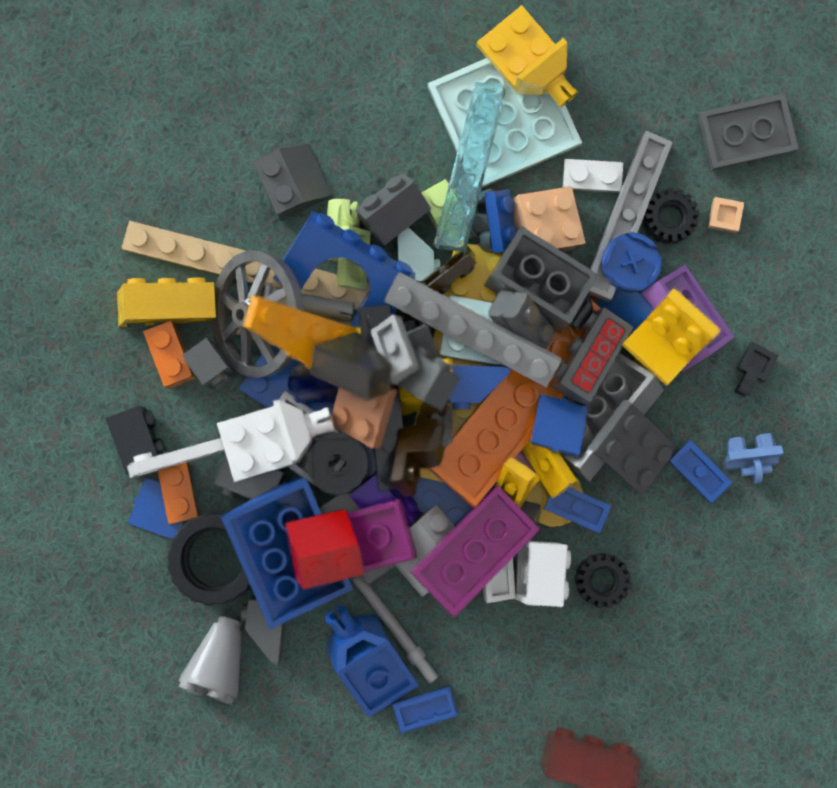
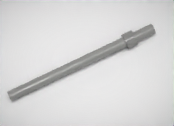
(415, 655)

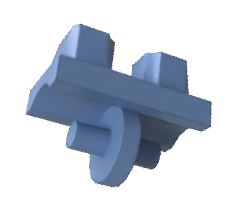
(753, 461)

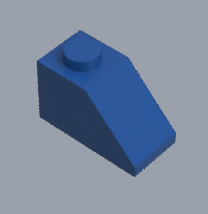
(475, 384)

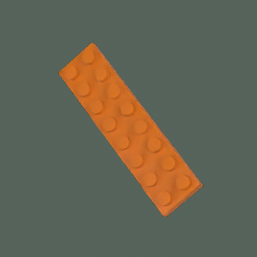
(497, 429)

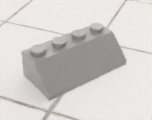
(622, 381)

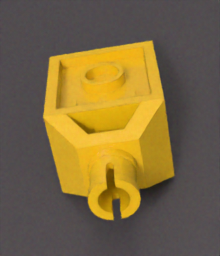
(528, 57)
(670, 337)

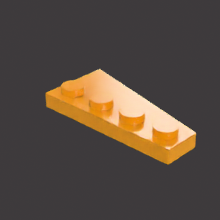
(291, 328)

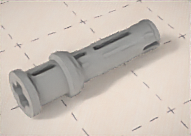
(319, 305)

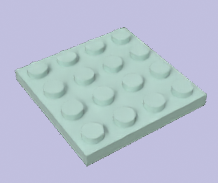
(528, 125)

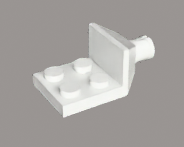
(270, 438)

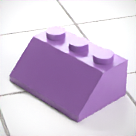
(686, 285)

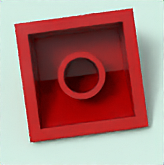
(324, 549)

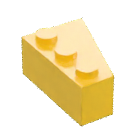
(166, 301)

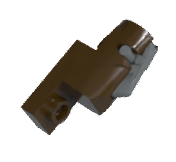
(421, 446)

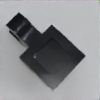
(755, 365)

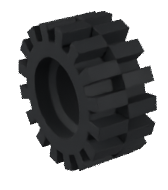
(679, 201)
(617, 591)

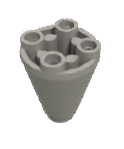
(216, 663)

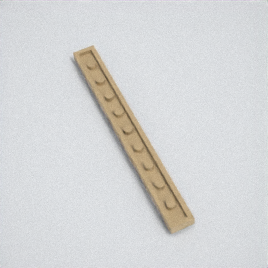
(213, 257)

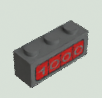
(591, 356)

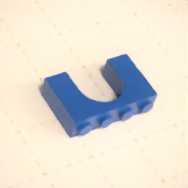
(323, 240)

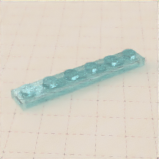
(470, 167)

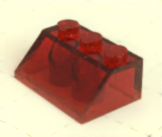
(588, 761)

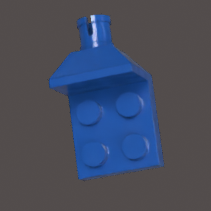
(367, 661)

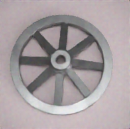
(223, 334)

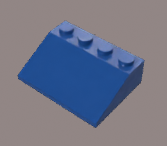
(265, 554)

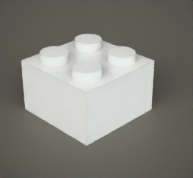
(542, 574)

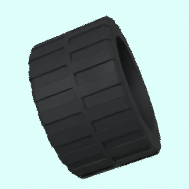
(181, 572)

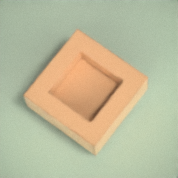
(725, 215)

